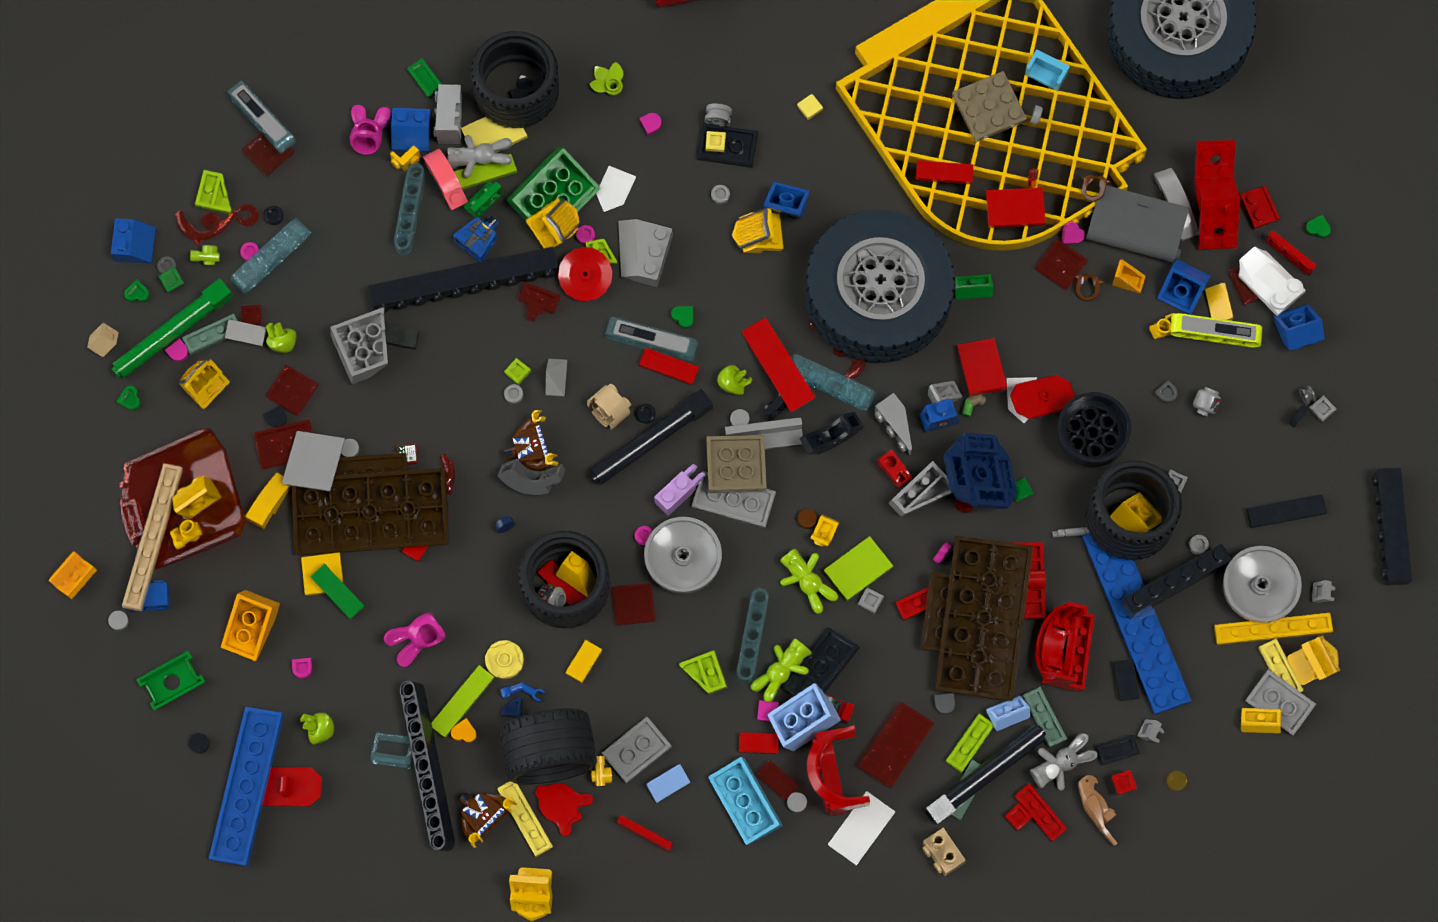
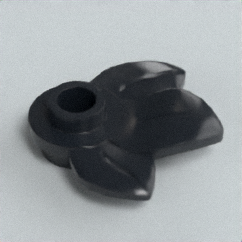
(526, 87)

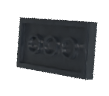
(824, 664)

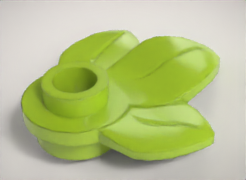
(606, 78)

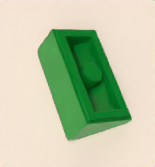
(973, 286)

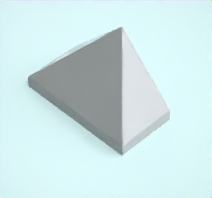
(556, 377)

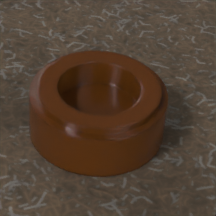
(807, 518)

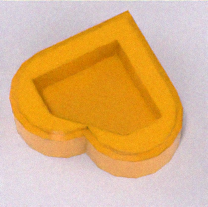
(464, 731)

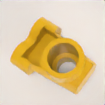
(1162, 327)
(185, 533)
(600, 774)

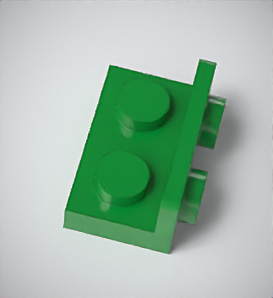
(483, 199)

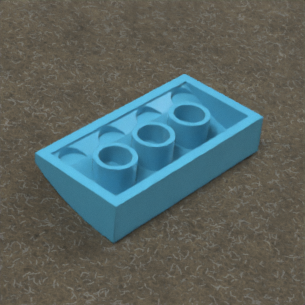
(745, 801)

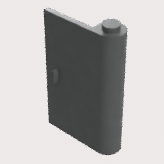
(1138, 224)

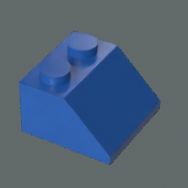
(411, 128)
(787, 200)
(133, 241)
(1183, 286)
(1299, 327)

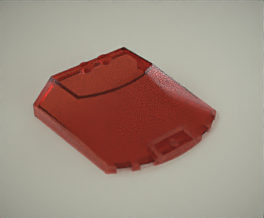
(198, 456)

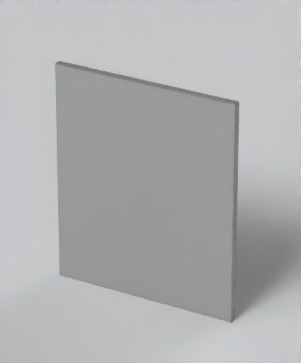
(313, 461)

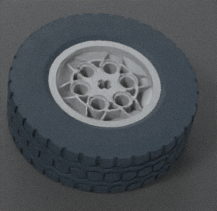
(1177, 65)
(879, 327)

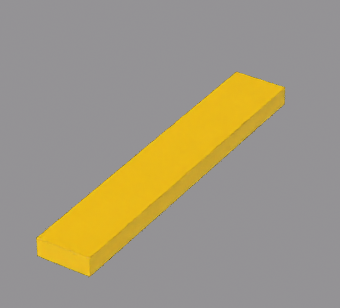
(1282, 628)

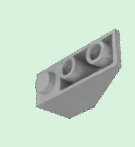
(893, 415)

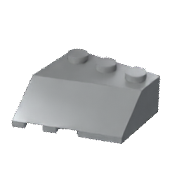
(643, 250)
(361, 345)

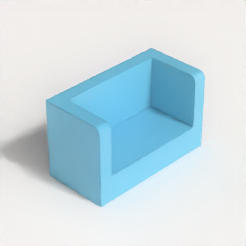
(1047, 70)

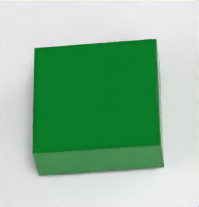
(170, 279)

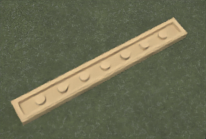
(152, 537)

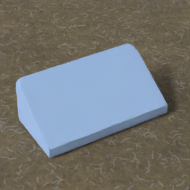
(1008, 713)
(668, 783)

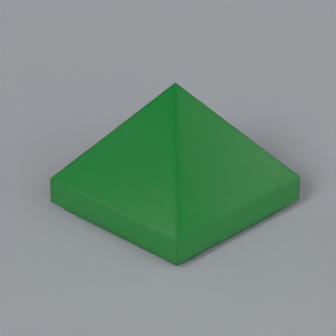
(1023, 489)

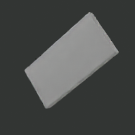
(744, 507)

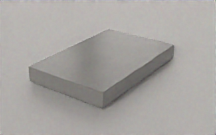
(1277, 694)
(636, 750)

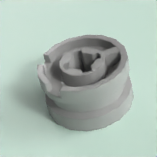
(718, 114)

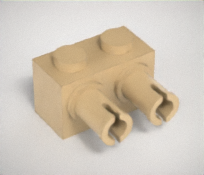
(943, 852)

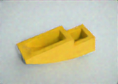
(268, 501)

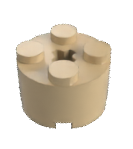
(609, 406)

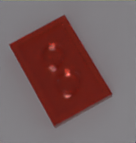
(276, 443)

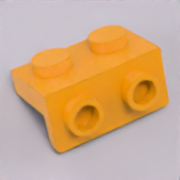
(72, 575)

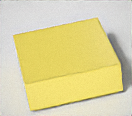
(810, 106)
(715, 141)

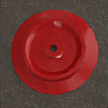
(576, 265)

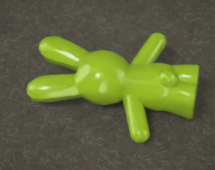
(809, 582)
(780, 671)

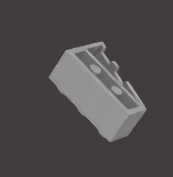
(448, 114)
(923, 490)

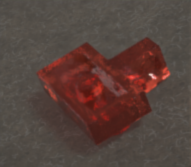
(538, 300)

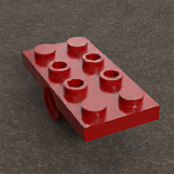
(1036, 586)

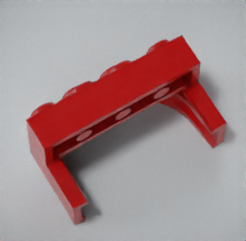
(1051, 643)
(823, 761)

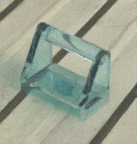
(388, 759)

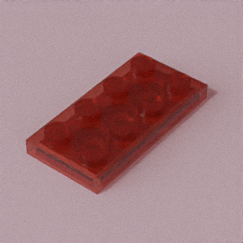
(896, 745)

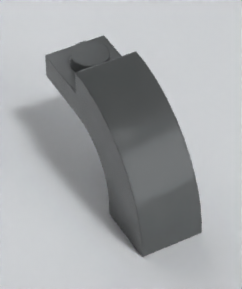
(529, 481)

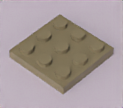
(989, 106)
(736, 463)

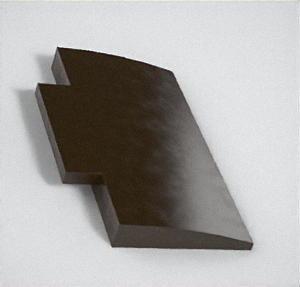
(372, 507)
(978, 617)

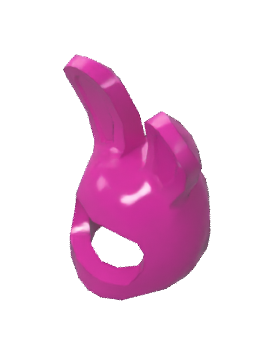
(367, 133)
(422, 632)

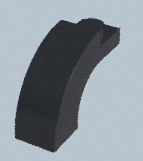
(832, 435)

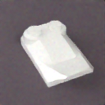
(1269, 280)

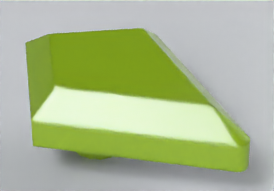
(602, 246)

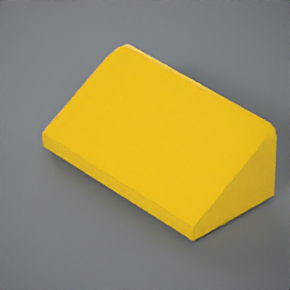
(1219, 302)
(1261, 720)

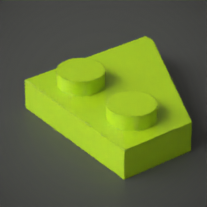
(212, 193)
(706, 672)

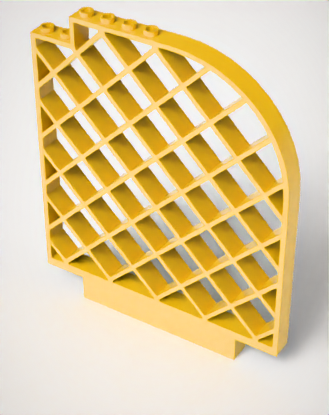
(929, 26)

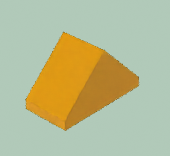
(1128, 277)

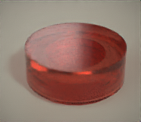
(1033, 177)
(963, 507)

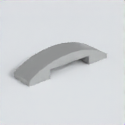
(1174, 193)

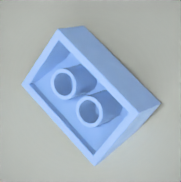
(803, 717)

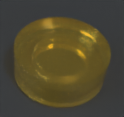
(1176, 781)

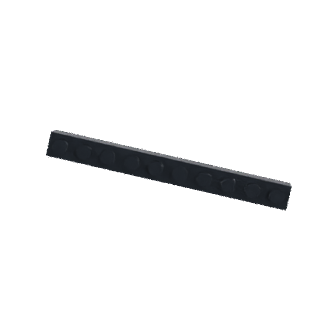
(464, 279)

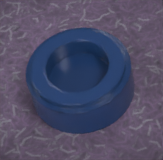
(504, 524)

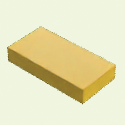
(583, 661)

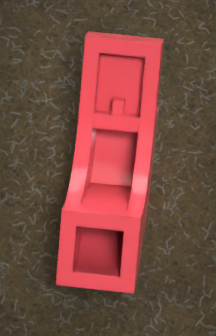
(445, 178)

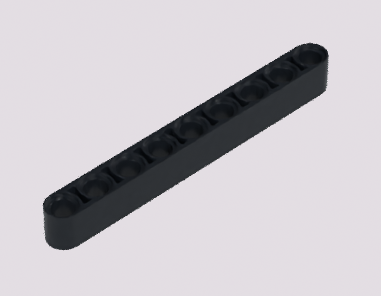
(433, 772)

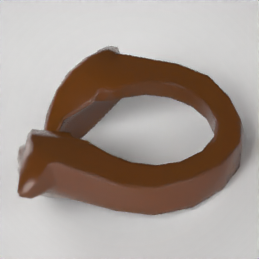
(1102, 182)
(1081, 279)

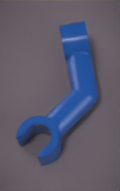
(509, 691)

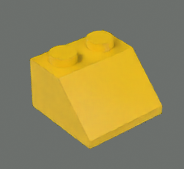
(195, 497)
(1137, 515)

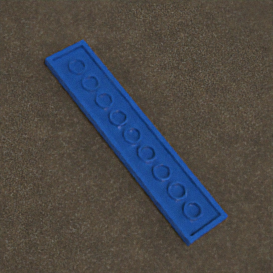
(1141, 634)

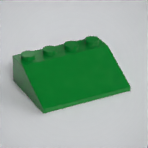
(554, 178)

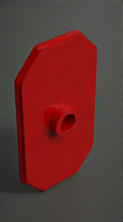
(1041, 396)
(293, 787)

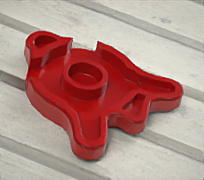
(561, 805)

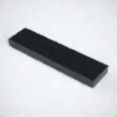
(1286, 511)

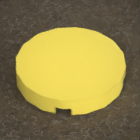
(504, 659)

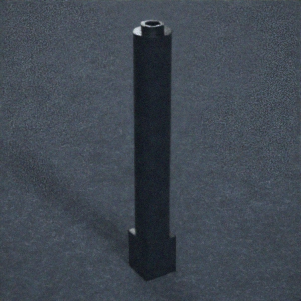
(690, 410)
(947, 802)

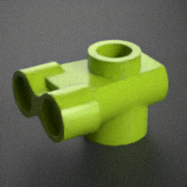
(208, 255)

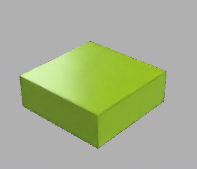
(517, 371)

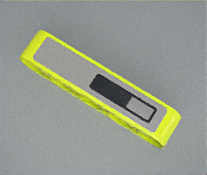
(1216, 330)

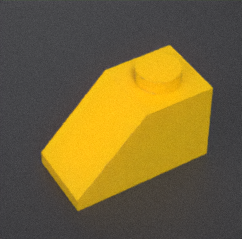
(577, 574)

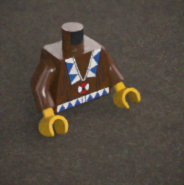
(531, 445)
(482, 814)

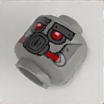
(1207, 401)
(552, 594)

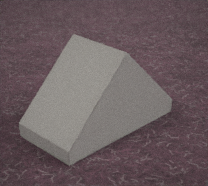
(944, 391)

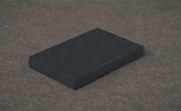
(739, 146)

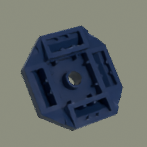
(980, 471)

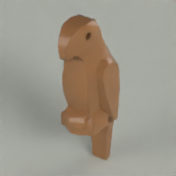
(1096, 806)

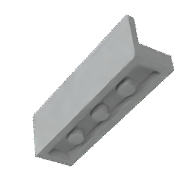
(776, 433)

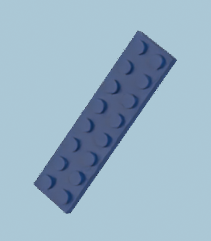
(246, 786)

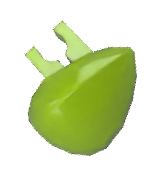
(280, 339)
(732, 380)
(319, 727)

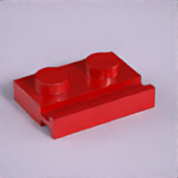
(1259, 207)

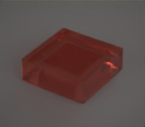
(252, 314)

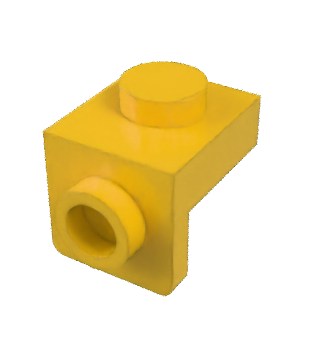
(410, 157)
(824, 531)

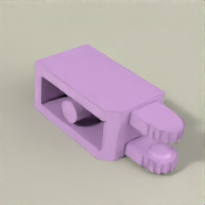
(678, 490)

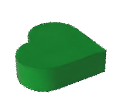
(1319, 227)
(136, 292)
(683, 315)
(129, 398)

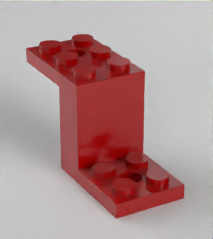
(1216, 194)

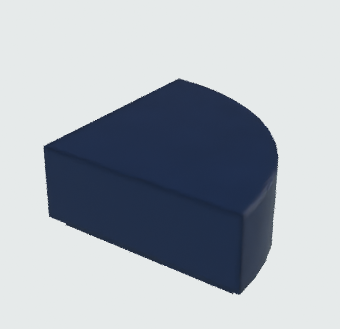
(512, 708)

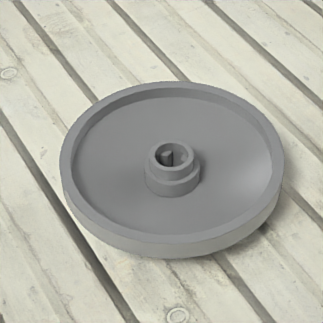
(678, 538)
(1264, 567)

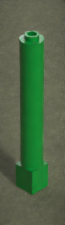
(212, 299)

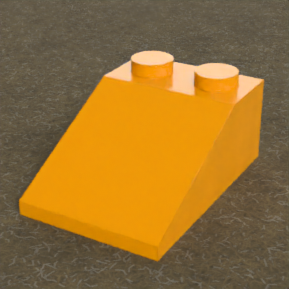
(249, 624)

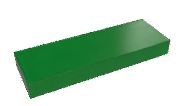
(337, 591)

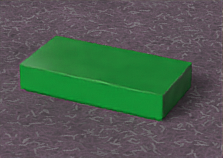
(424, 77)

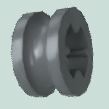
(1307, 395)

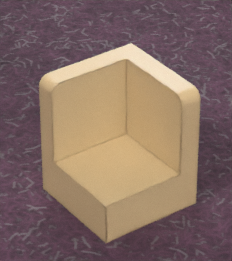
(103, 339)

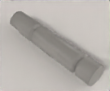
(1070, 532)

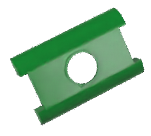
(155, 680)

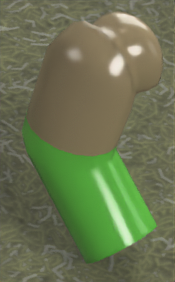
(970, 402)

